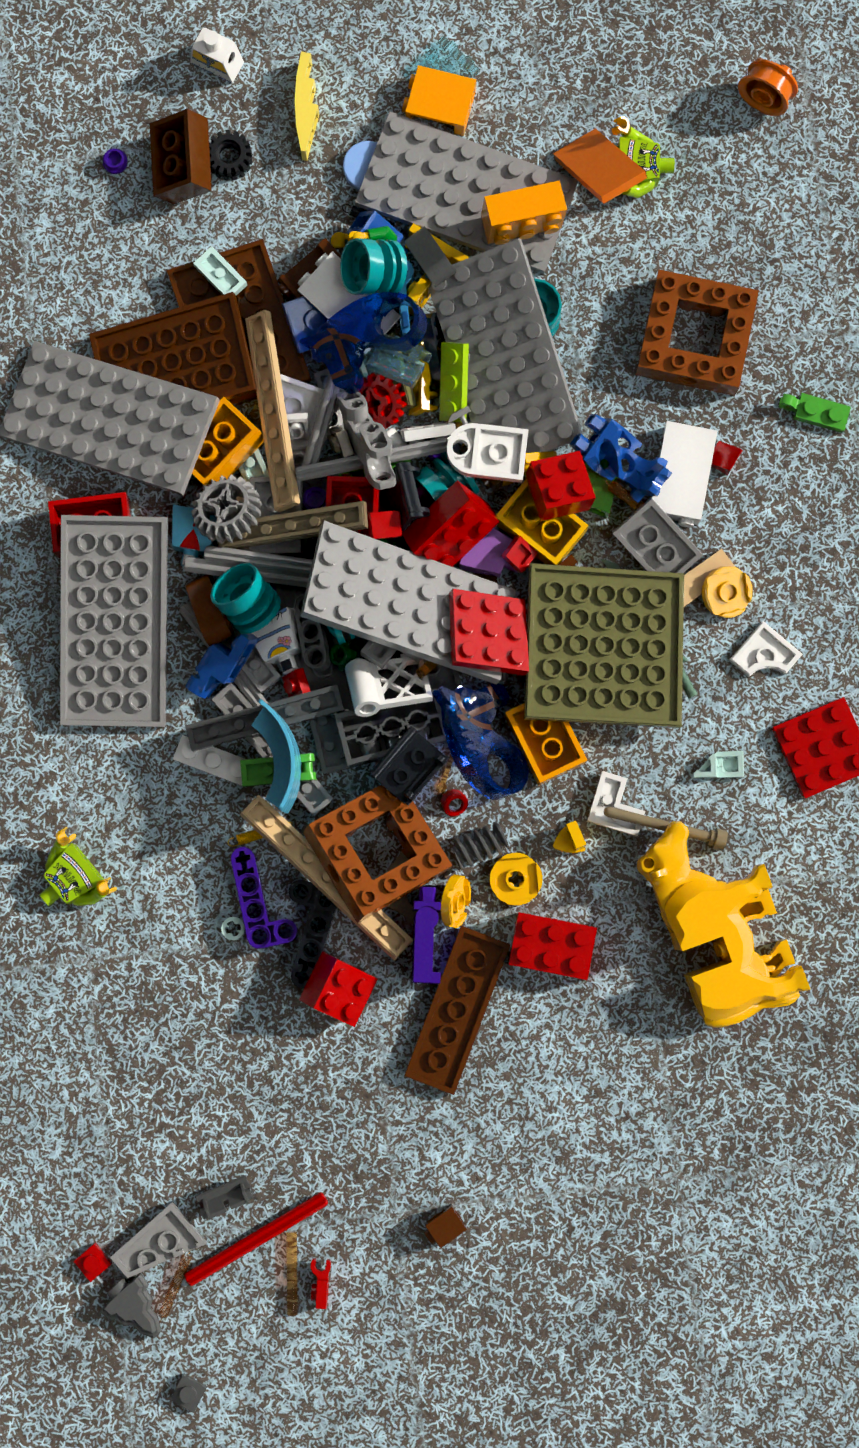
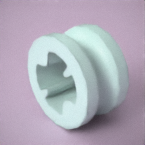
(230, 936)

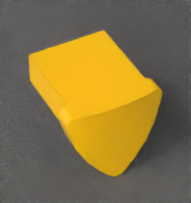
(570, 839)

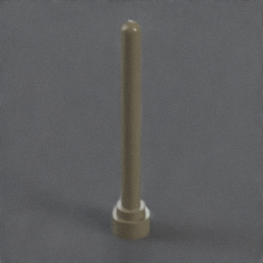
(716, 838)

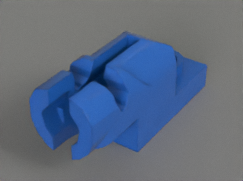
(221, 665)

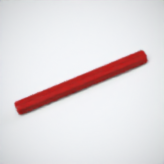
(256, 1239)

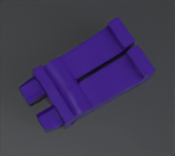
(423, 936)

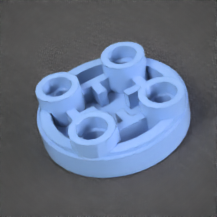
(357, 162)

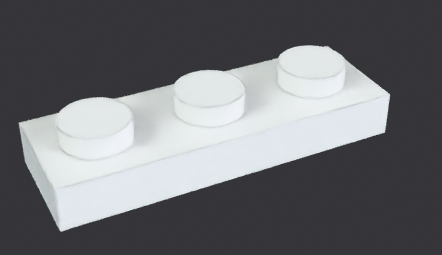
(210, 761)

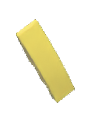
(305, 111)

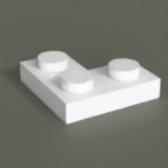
(609, 794)

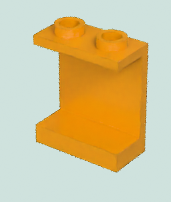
(440, 97)

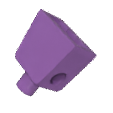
(486, 555)

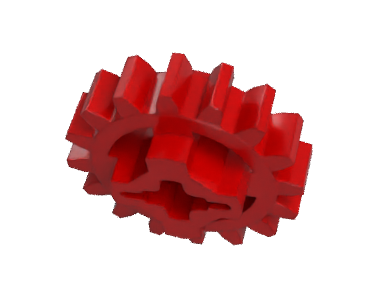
(384, 390)

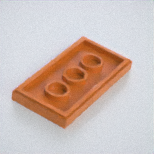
(600, 166)

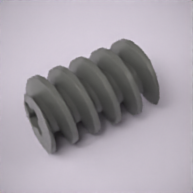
(479, 845)

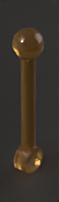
(441, 787)

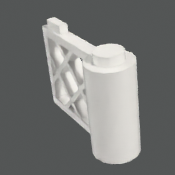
(369, 694)

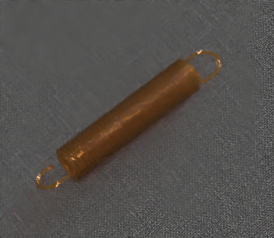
(623, 494)

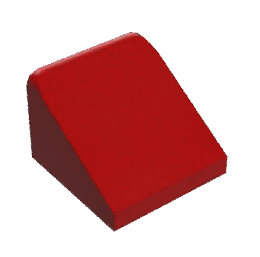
(725, 457)
(384, 524)

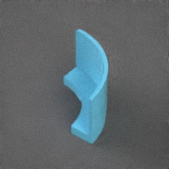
(285, 757)

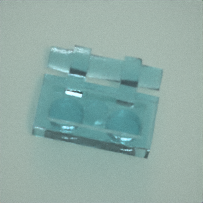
(437, 61)
(399, 366)

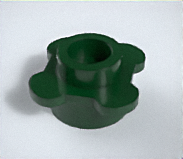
(336, 655)

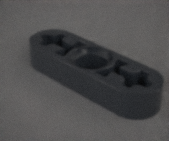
(432, 343)

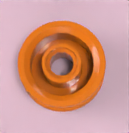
(768, 87)

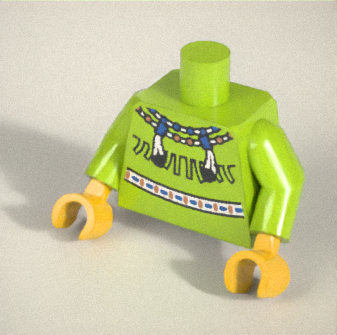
(645, 154)
(72, 875)

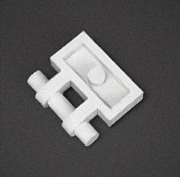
(418, 434)

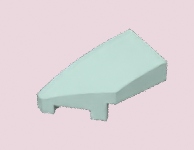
(723, 765)

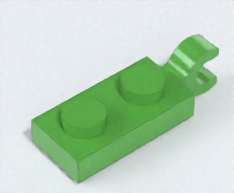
(817, 411)

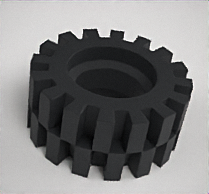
(230, 141)

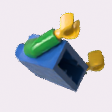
(368, 226)

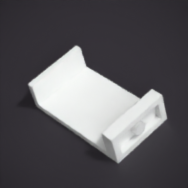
(328, 294)
(689, 459)

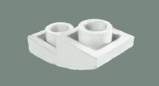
(299, 435)

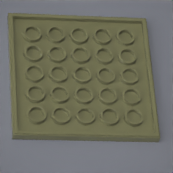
(604, 646)

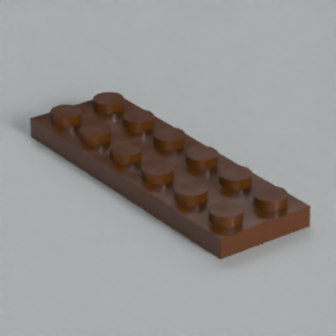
(457, 1010)

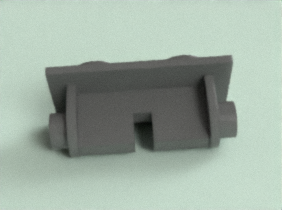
(234, 1193)

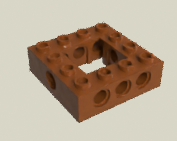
(688, 368)
(359, 892)

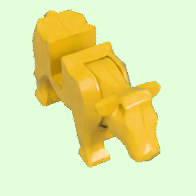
(707, 909)

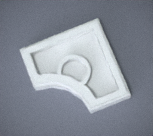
(765, 651)

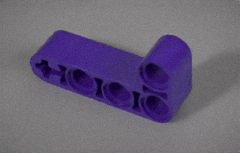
(257, 897)

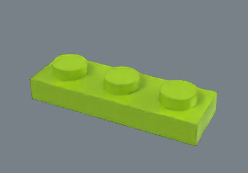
(453, 379)

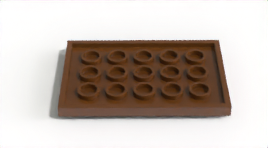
(260, 293)
(188, 346)

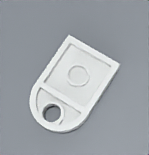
(305, 398)
(491, 452)

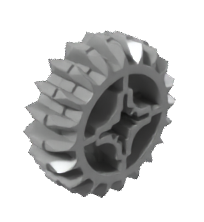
(231, 516)

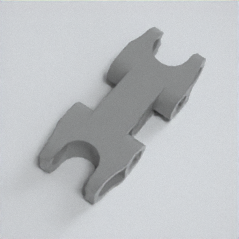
(367, 440)

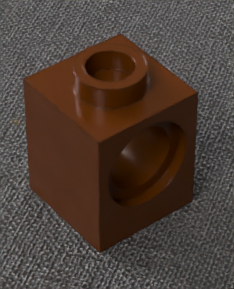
(444, 1227)

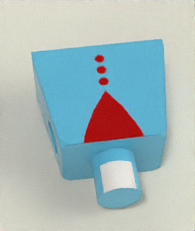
(186, 535)

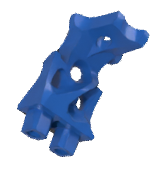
(642, 476)

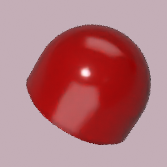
(450, 795)

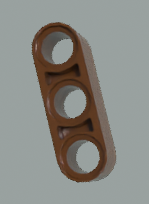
(211, 621)

